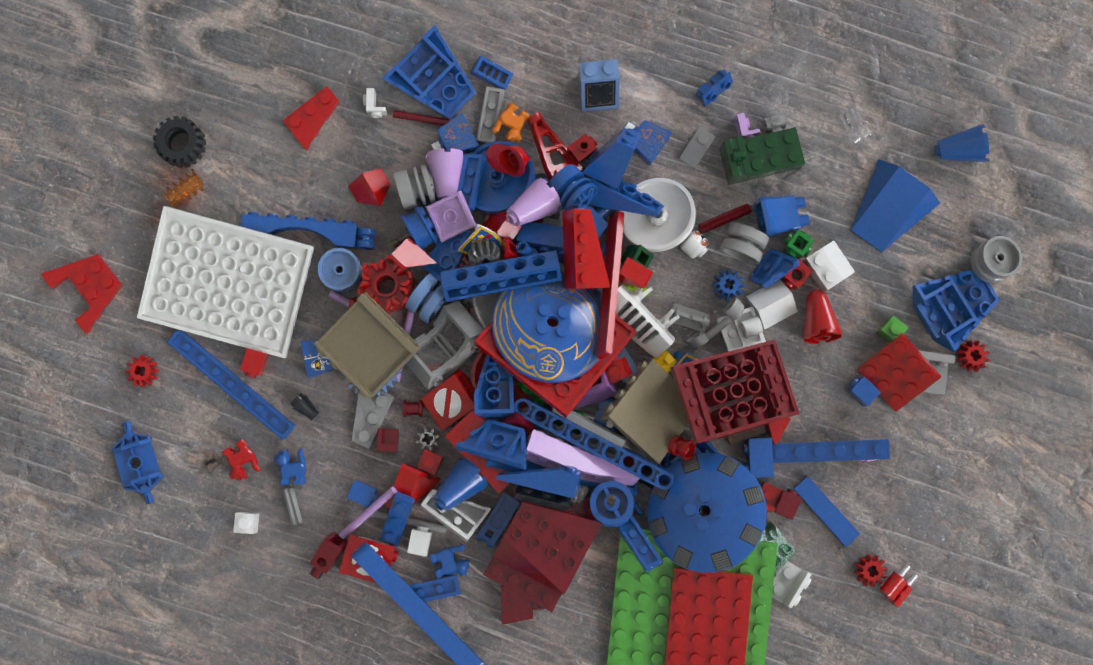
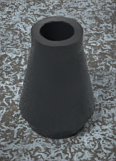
(304, 406)

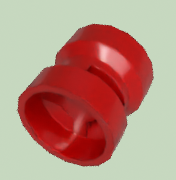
(681, 447)

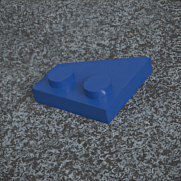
(773, 268)

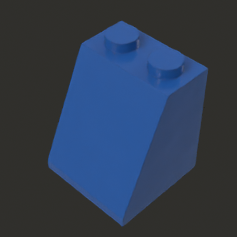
(613, 158)

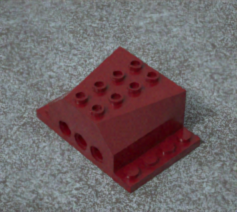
(734, 391)
(543, 551)

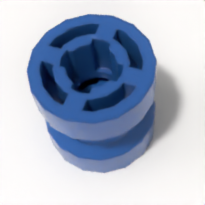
(366, 238)

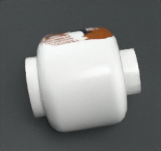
(694, 244)

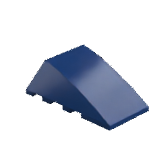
(432, 76)
(891, 205)
(953, 306)

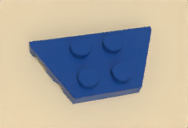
(498, 443)

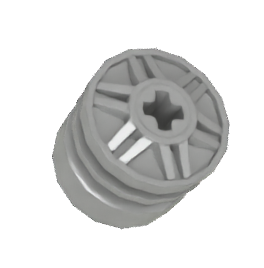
(415, 187)

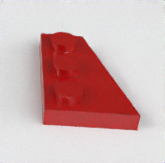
(311, 116)

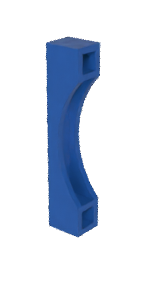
(340, 234)

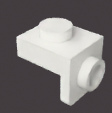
(369, 101)

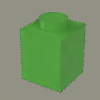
(891, 328)

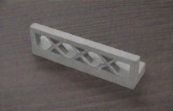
(593, 427)

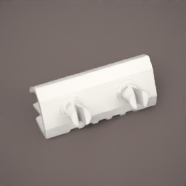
(651, 333)

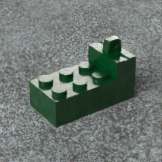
(761, 155)

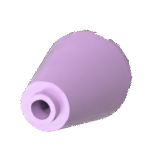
(445, 170)
(535, 203)

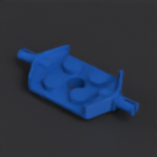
(148, 473)

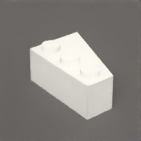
(461, 519)

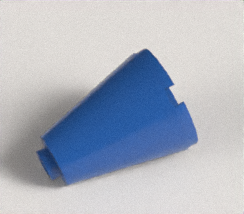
(965, 146)
(459, 485)

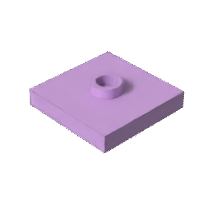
(451, 216)

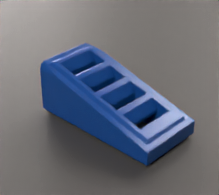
(488, 78)

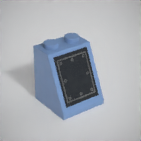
(599, 85)

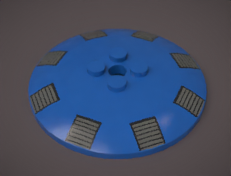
(734, 520)

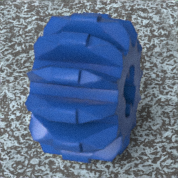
(721, 281)

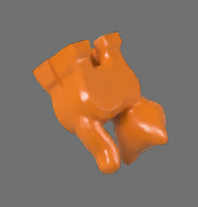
(511, 121)

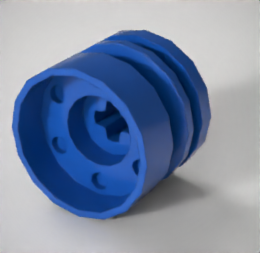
(573, 188)

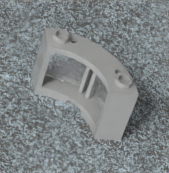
(445, 345)

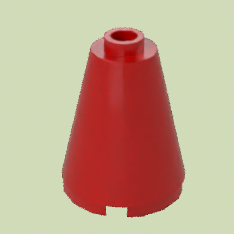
(820, 319)

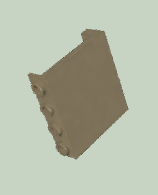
(367, 346)
(648, 410)

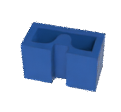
(759, 457)

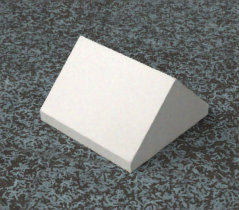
(772, 303)

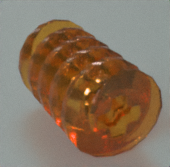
(184, 189)

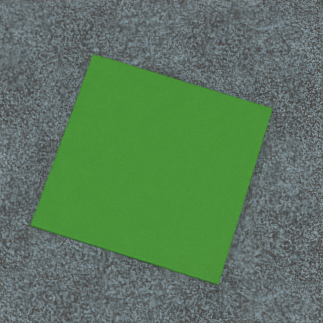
(644, 599)

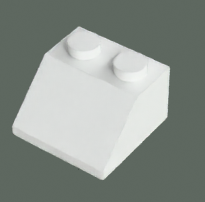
(828, 266)

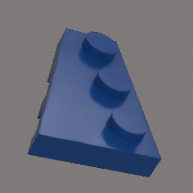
(446, 255)

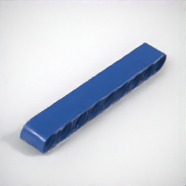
(600, 451)
(415, 606)

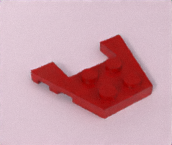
(93, 281)

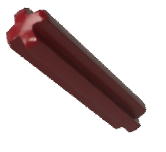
(724, 218)

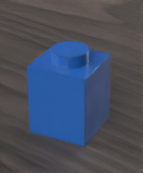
(863, 391)
(363, 493)

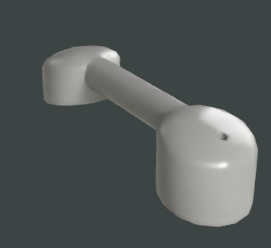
(733, 311)

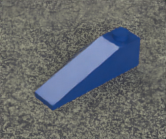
(625, 199)
(494, 392)
(553, 480)

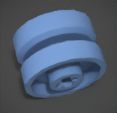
(329, 266)
(426, 298)

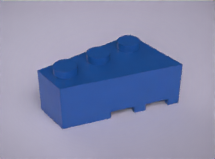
(543, 238)

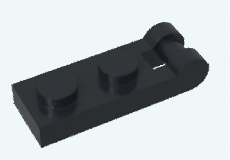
(542, 498)

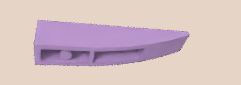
(555, 453)

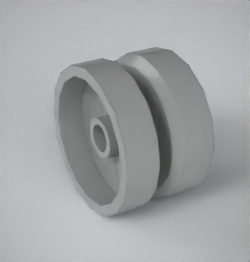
(744, 243)
(996, 259)

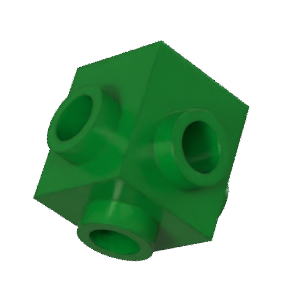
(804, 242)

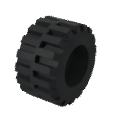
(169, 131)

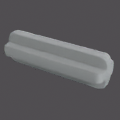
(292, 506)

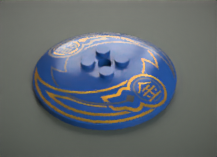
(543, 350)

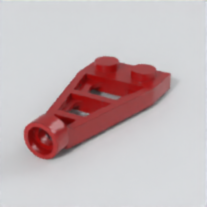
(559, 146)

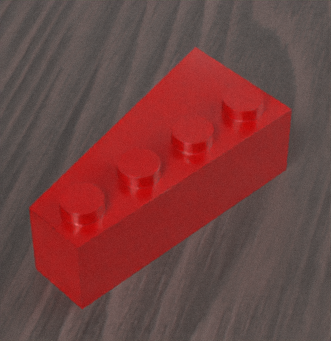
(582, 252)

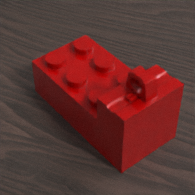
(461, 433)

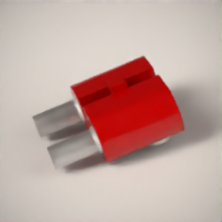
(896, 587)

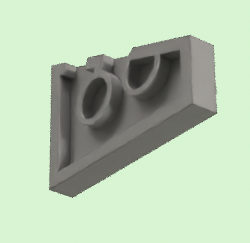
(370, 417)

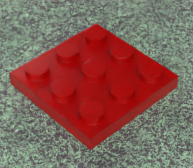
(899, 372)

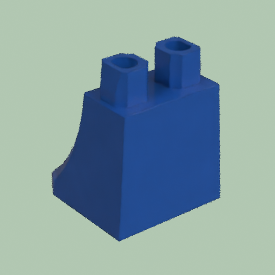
(780, 215)

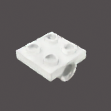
(744, 331)

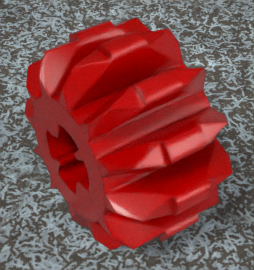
(978, 352)
(137, 364)
(874, 564)

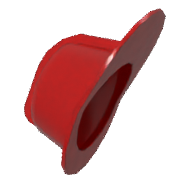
(507, 159)

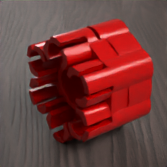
(384, 270)

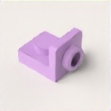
(742, 125)

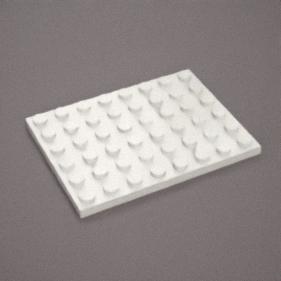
(225, 282)

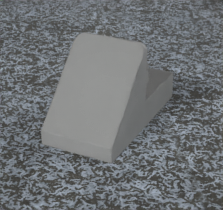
(697, 147)

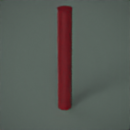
(420, 118)

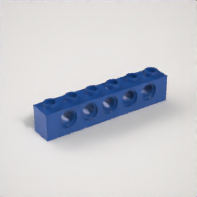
(501, 276)

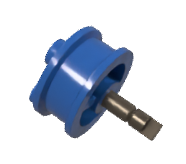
(417, 229)
(612, 503)

